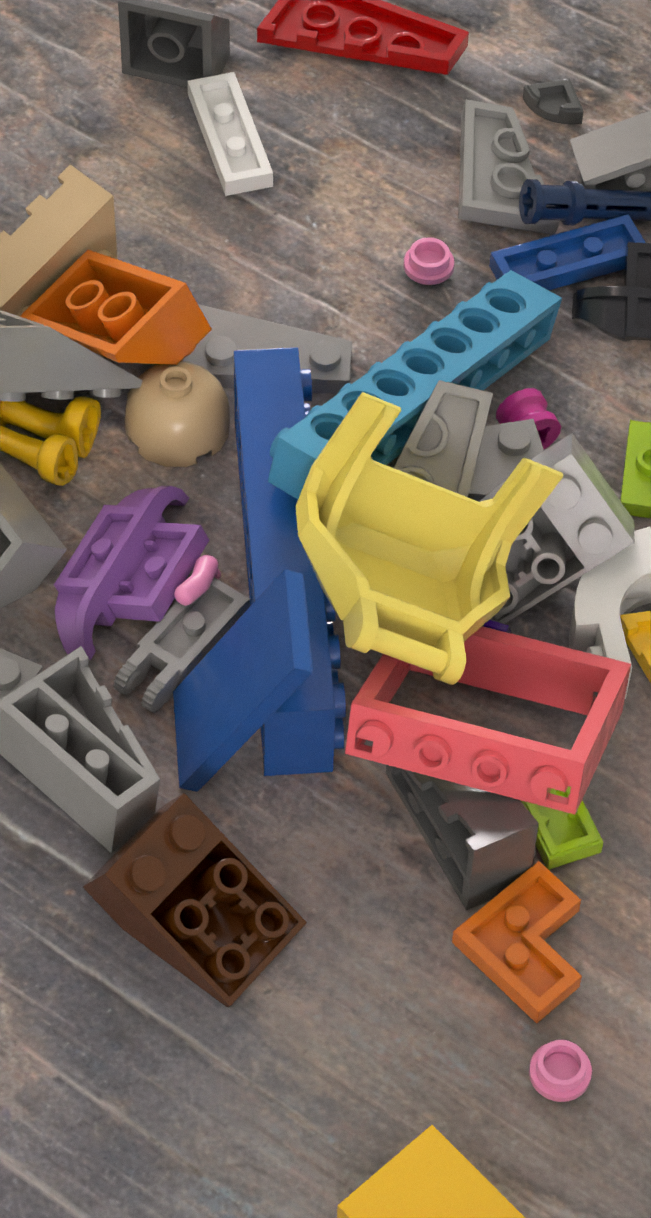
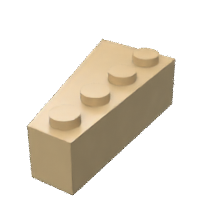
(54, 237)

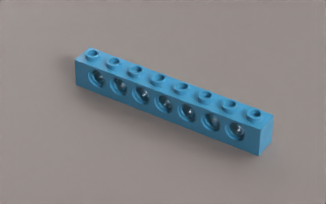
(464, 348)

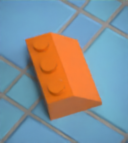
(122, 311)

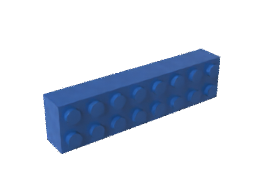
(266, 400)

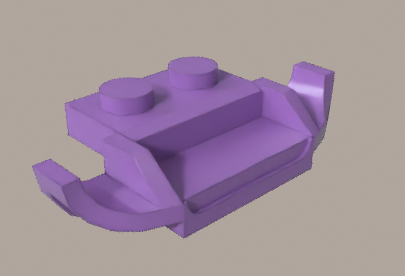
(126, 566)

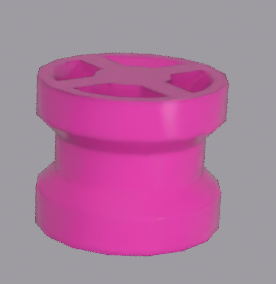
(530, 405)

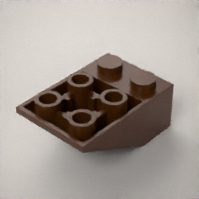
(195, 901)

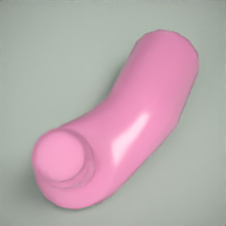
(199, 582)

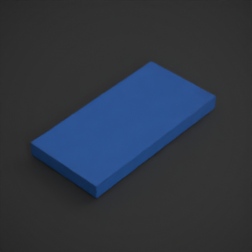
(242, 680)

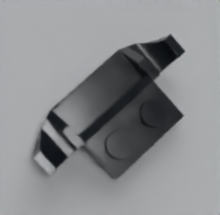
(625, 309)

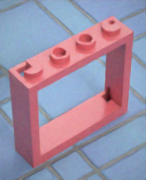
(486, 756)

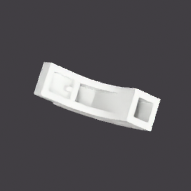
(608, 592)

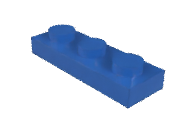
(570, 254)

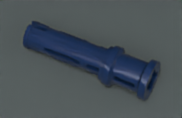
(574, 203)

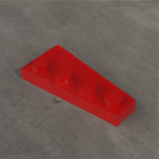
(365, 32)

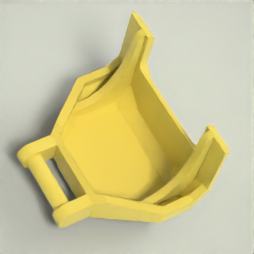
(404, 557)

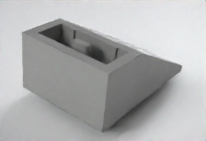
(50, 363)
(569, 533)

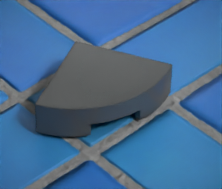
(554, 101)

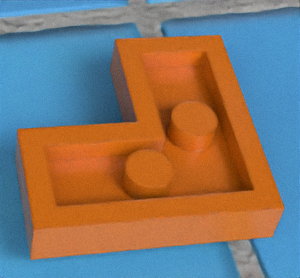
(509, 942)

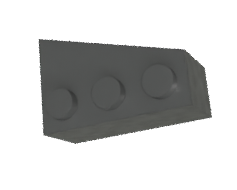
(473, 833)

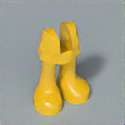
(66, 436)

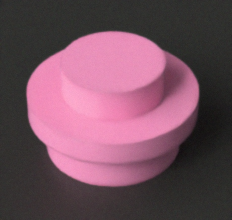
(429, 261)
(560, 1071)

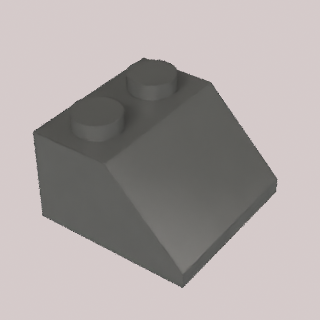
(171, 42)

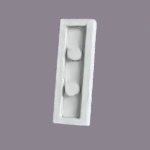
(230, 134)

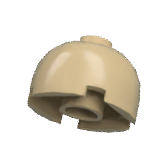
(177, 414)

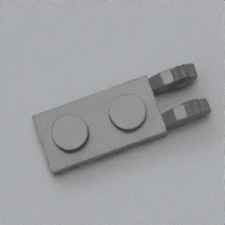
(180, 643)

